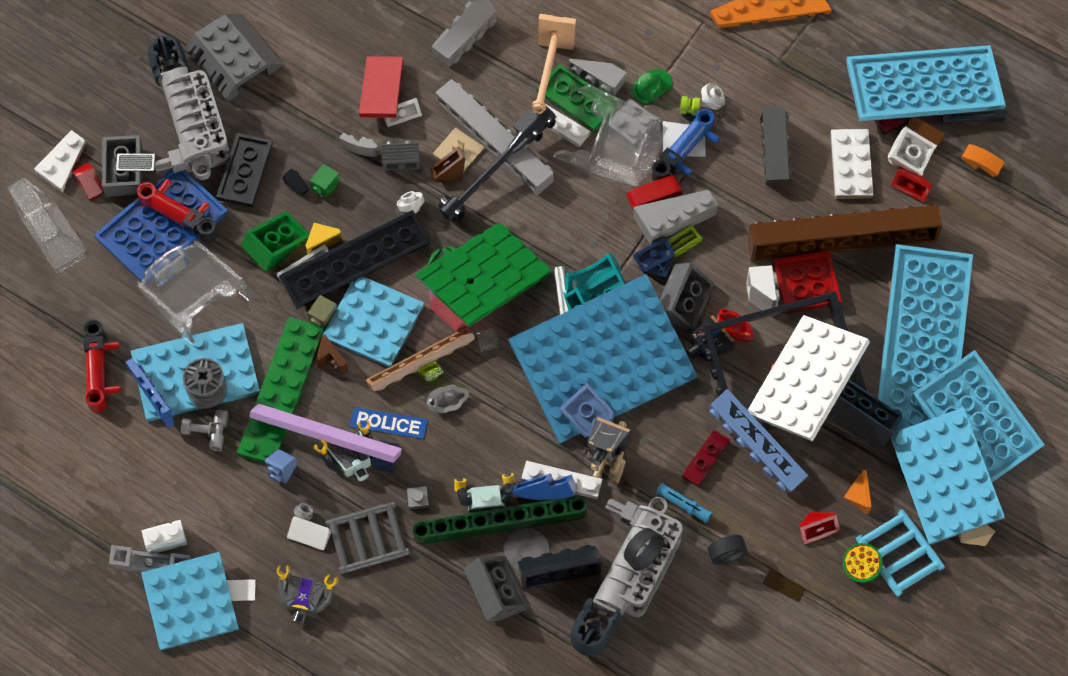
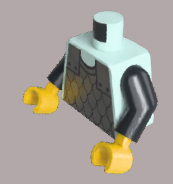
(346, 460)
(487, 496)

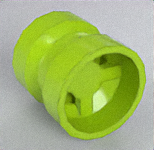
(689, 105)

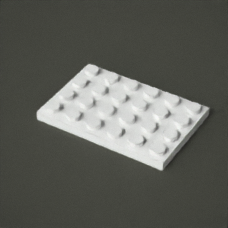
(808, 377)

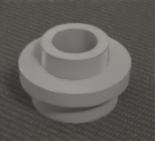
(303, 512)

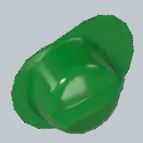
(651, 86)

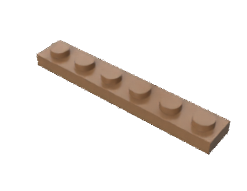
(425, 357)

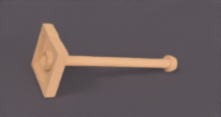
(554, 33)

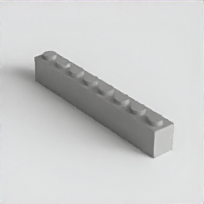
(493, 135)

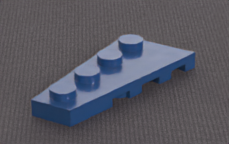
(148, 388)

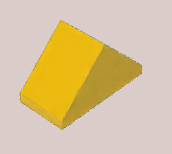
(322, 235)

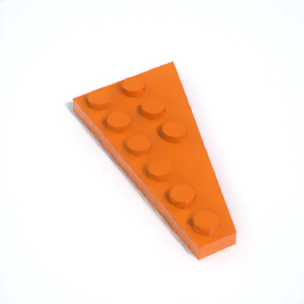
(753, 11)

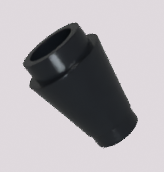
(294, 181)

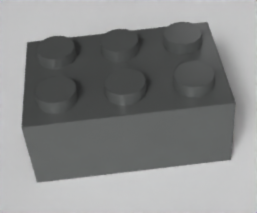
(120, 181)

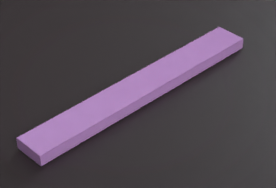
(325, 433)

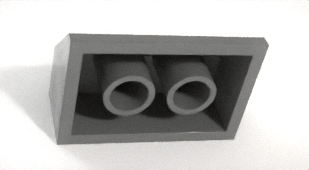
(686, 295)
(495, 587)

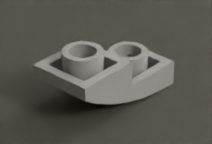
(363, 147)

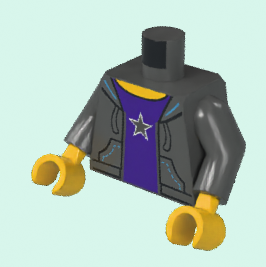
(304, 595)

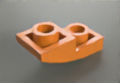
(982, 158)

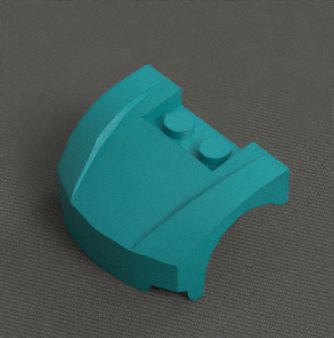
(592, 281)

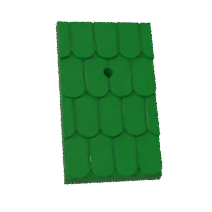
(481, 276)

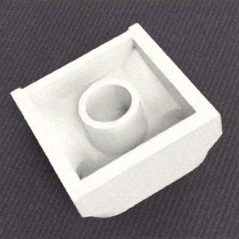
(911, 151)

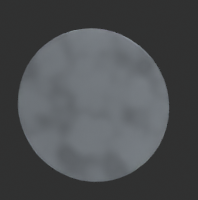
(523, 544)

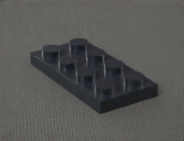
(244, 170)

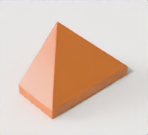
(859, 493)

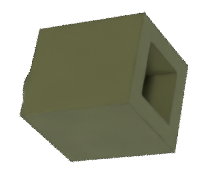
(322, 312)

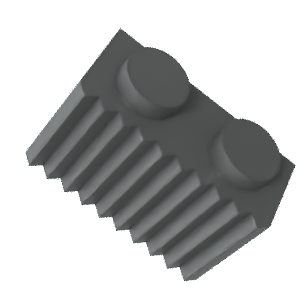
(400, 156)

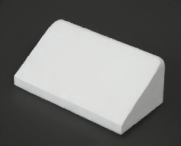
(406, 111)
(308, 533)

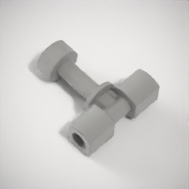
(214, 429)

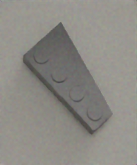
(774, 146)

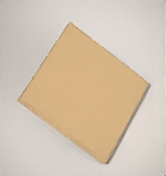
(456, 138)

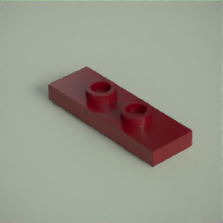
(705, 458)

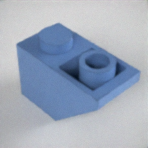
(280, 466)

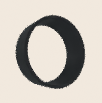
(649, 554)

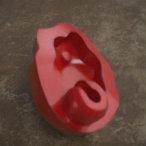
(739, 332)

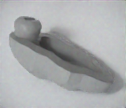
(447, 398)

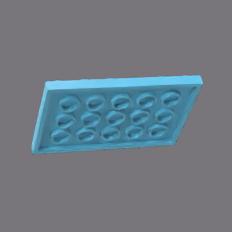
(168, 360)
(997, 423)
(947, 476)

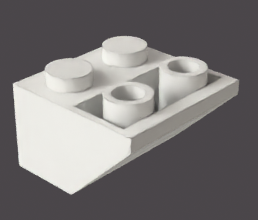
(761, 287)

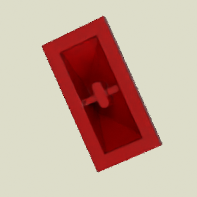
(912, 184)
(818, 525)

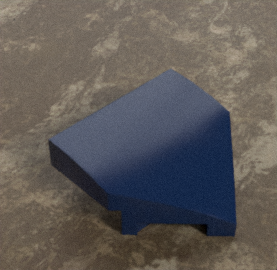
(656, 258)

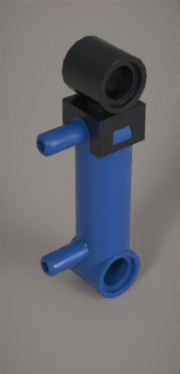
(672, 157)

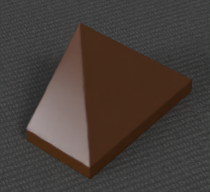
(450, 167)

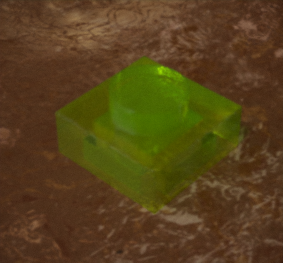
(431, 372)

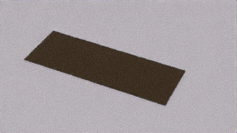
(783, 585)

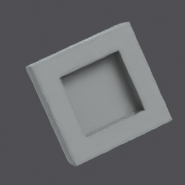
(417, 498)

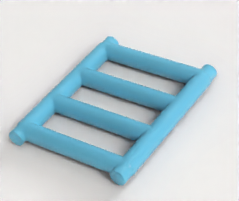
(925, 548)

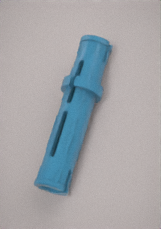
(686, 504)

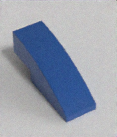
(546, 488)

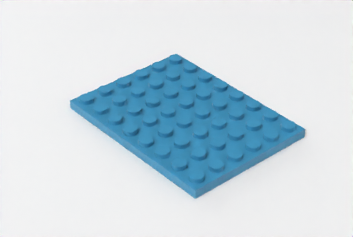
(614, 344)

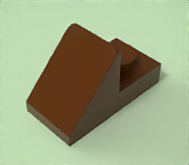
(329, 353)

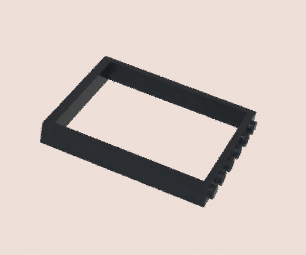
(712, 356)

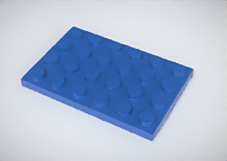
(144, 235)

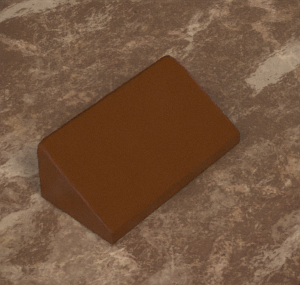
(926, 131)

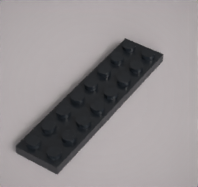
(354, 259)

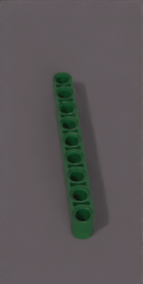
(492, 526)

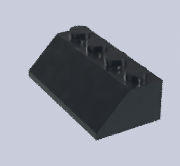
(865, 415)
(559, 567)

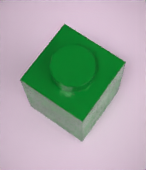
(324, 181)

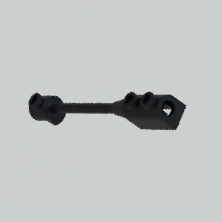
(528, 129)

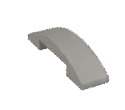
(139, 561)

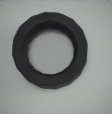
(727, 549)

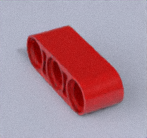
(655, 191)

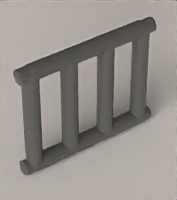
(383, 555)

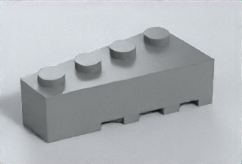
(674, 214)

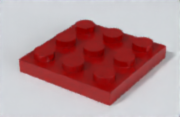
(806, 278)

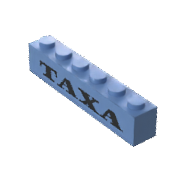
(757, 441)

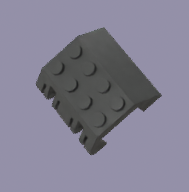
(231, 53)

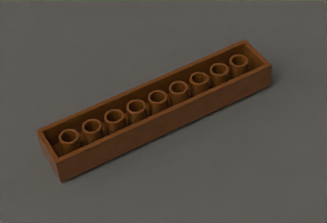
(844, 232)

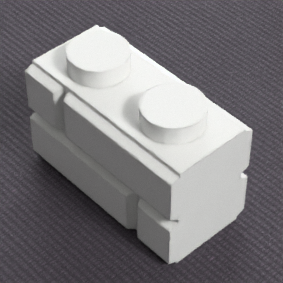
(164, 537)

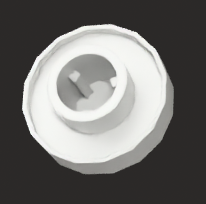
(713, 96)
(410, 201)

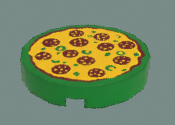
(862, 563)

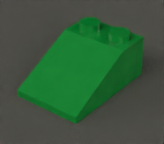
(274, 240)

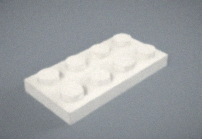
(851, 164)

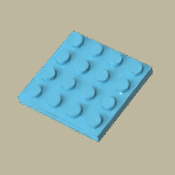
(373, 321)
(189, 601)

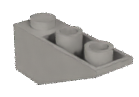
(600, 74)

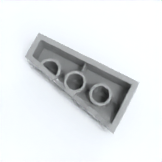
(464, 31)

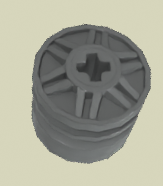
(205, 383)

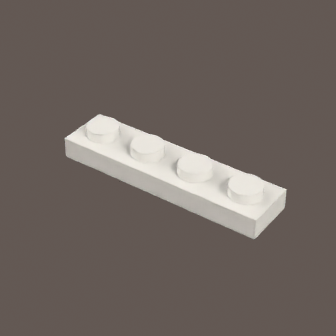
(586, 485)

